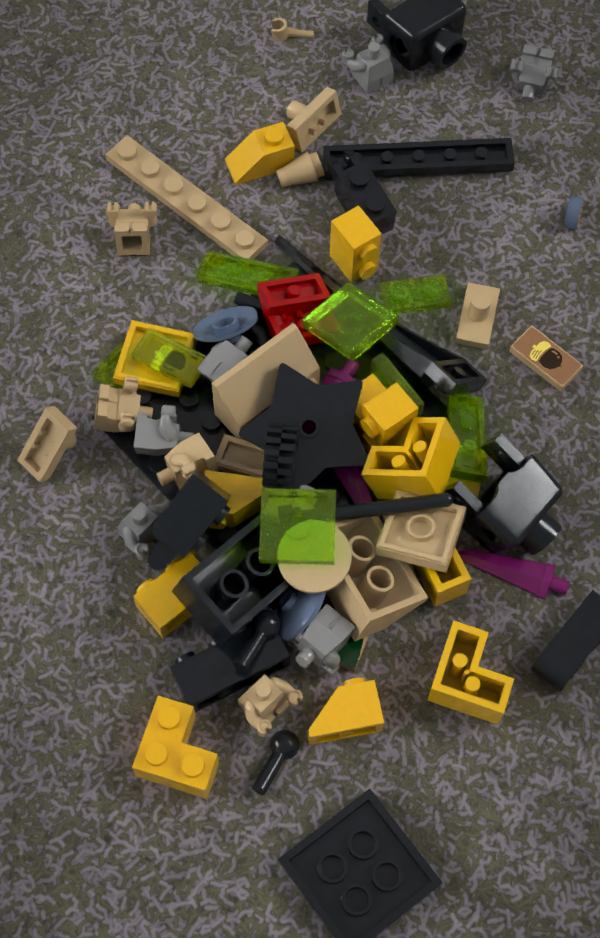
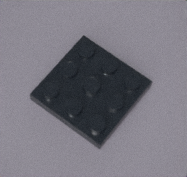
(360, 870)

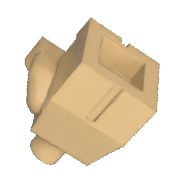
(132, 227)
(118, 408)
(185, 459)
(266, 699)

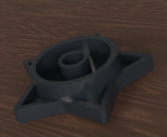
(329, 407)

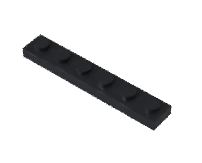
(429, 157)

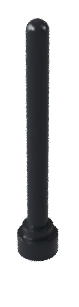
(393, 506)

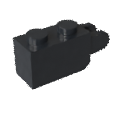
(360, 187)
(186, 519)

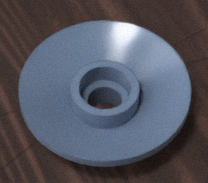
(225, 324)
(297, 611)

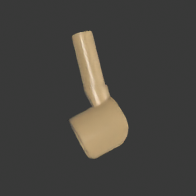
(281, 31)

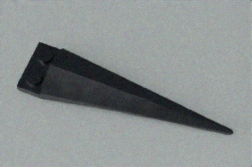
(423, 358)

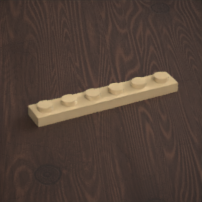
(186, 199)

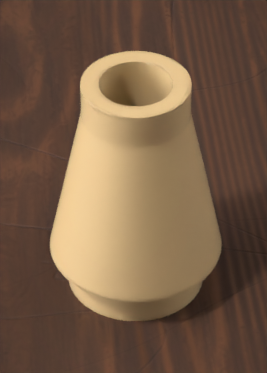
(302, 170)

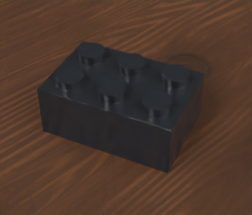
(231, 585)

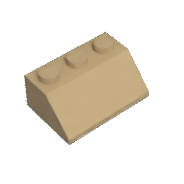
(250, 385)
(376, 586)

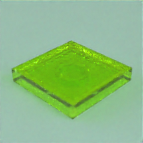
(350, 321)
(297, 526)

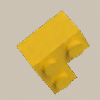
(383, 414)
(419, 465)
(465, 685)
(168, 758)

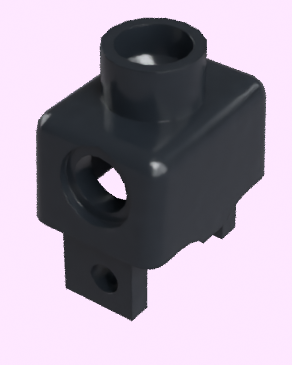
(421, 31)
(514, 505)

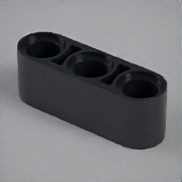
(571, 644)

